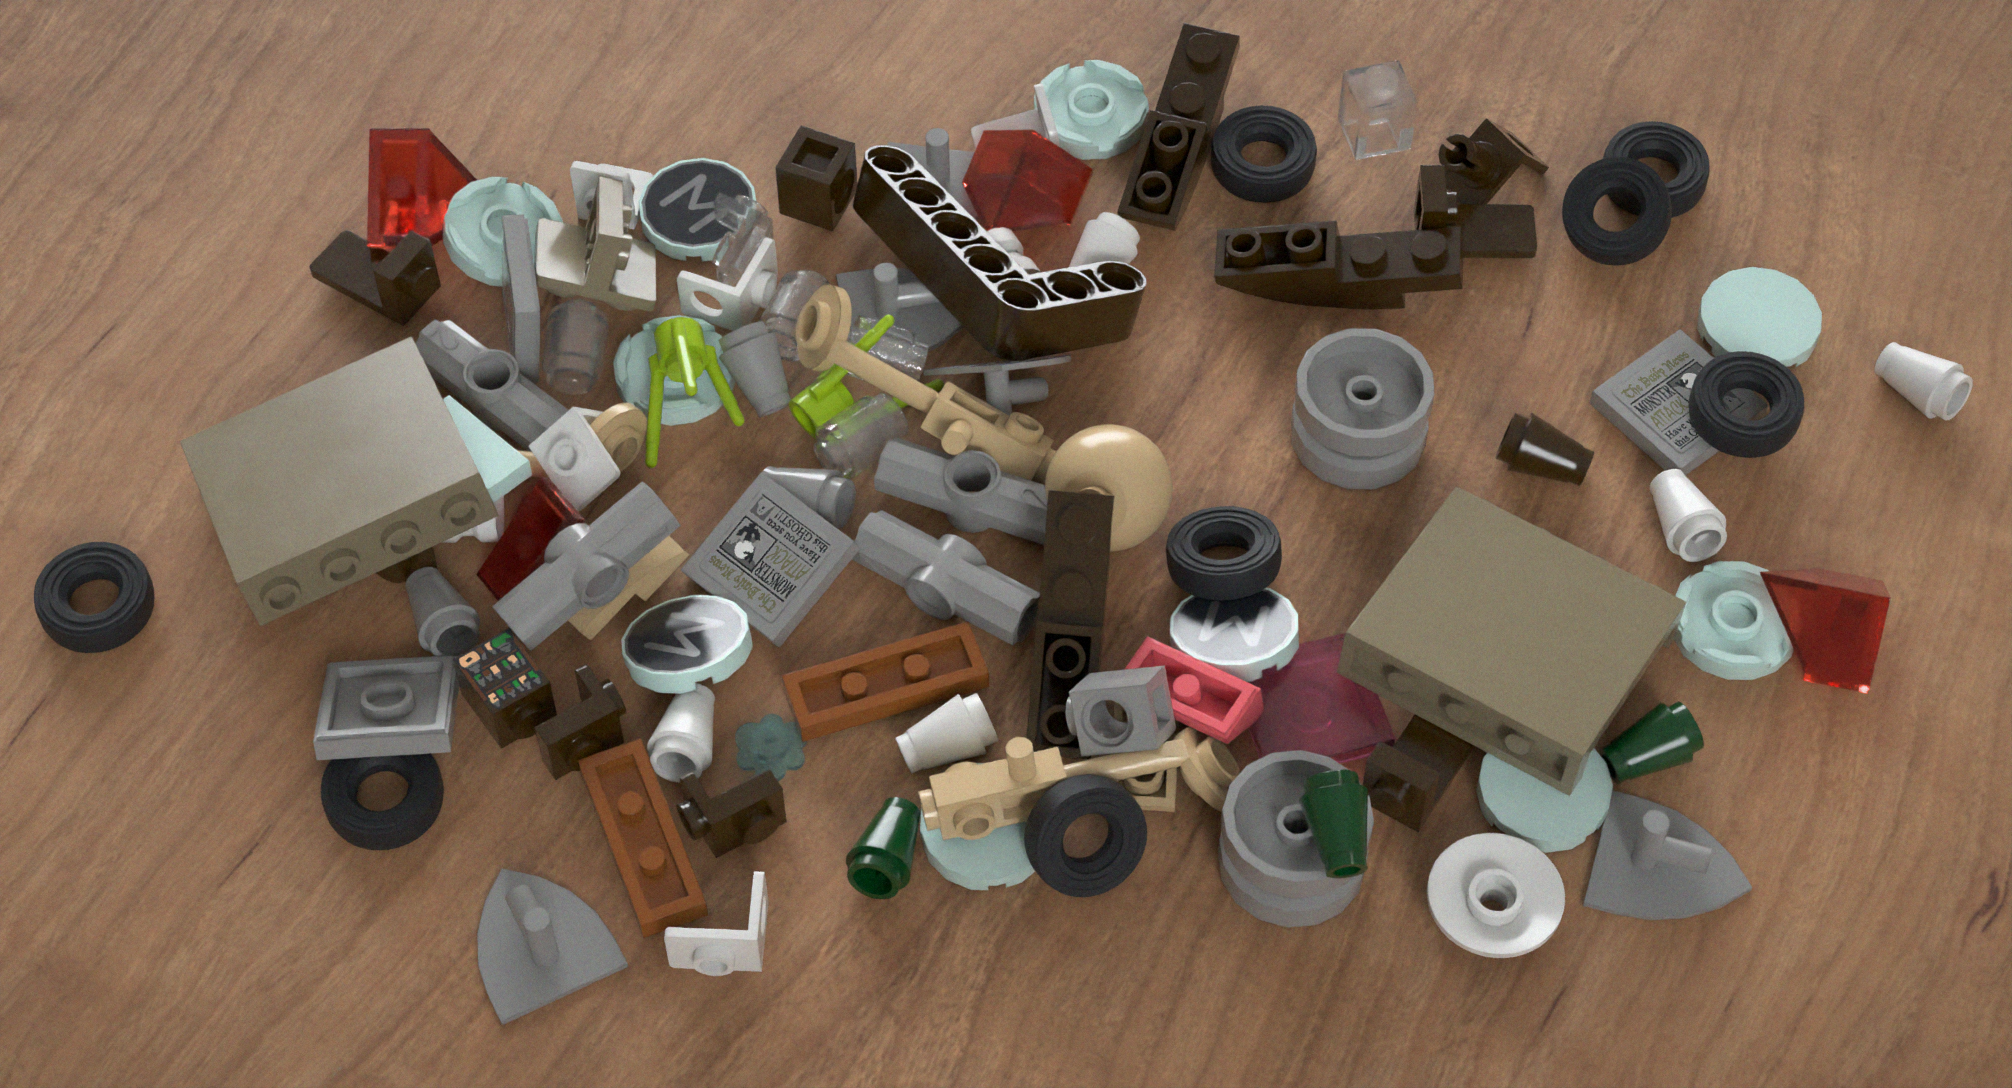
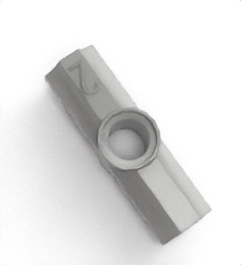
(487, 383)
(944, 482)
(586, 565)
(947, 577)

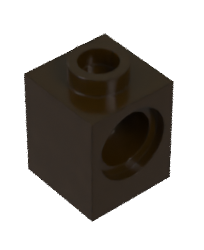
(816, 178)

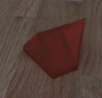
(1024, 181)
(410, 185)
(522, 547)
(1831, 623)

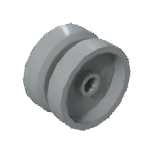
(1361, 408)
(1269, 850)

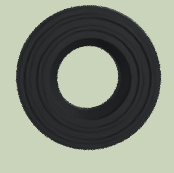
(1672, 145)
(1609, 176)
(1259, 182)
(1738, 435)
(1223, 578)
(101, 630)
(389, 827)
(1106, 866)

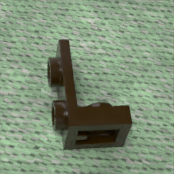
(1485, 228)

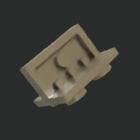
(598, 259)

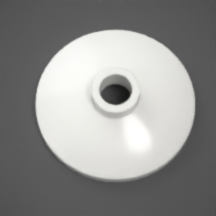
(1502, 871)

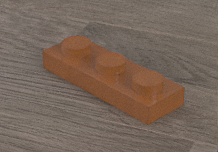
(885, 681)
(642, 838)

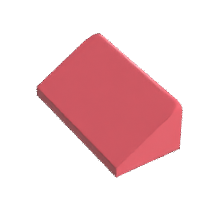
(1201, 693)

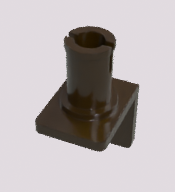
(1484, 162)

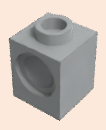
(1143, 696)

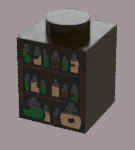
(505, 688)

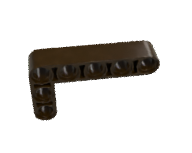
(978, 281)

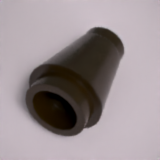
(1543, 451)

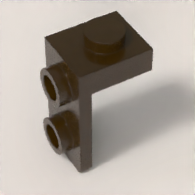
(385, 281)
(1414, 772)

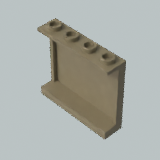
(336, 480)
(1509, 638)

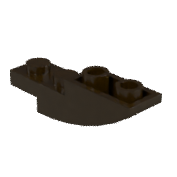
(1180, 128)
(1322, 269)
(1069, 612)

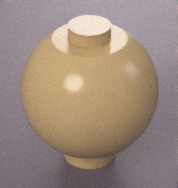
(1119, 464)

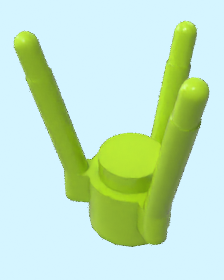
(683, 359)
(829, 395)

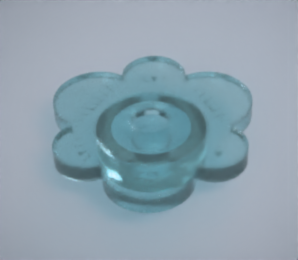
(758, 755)

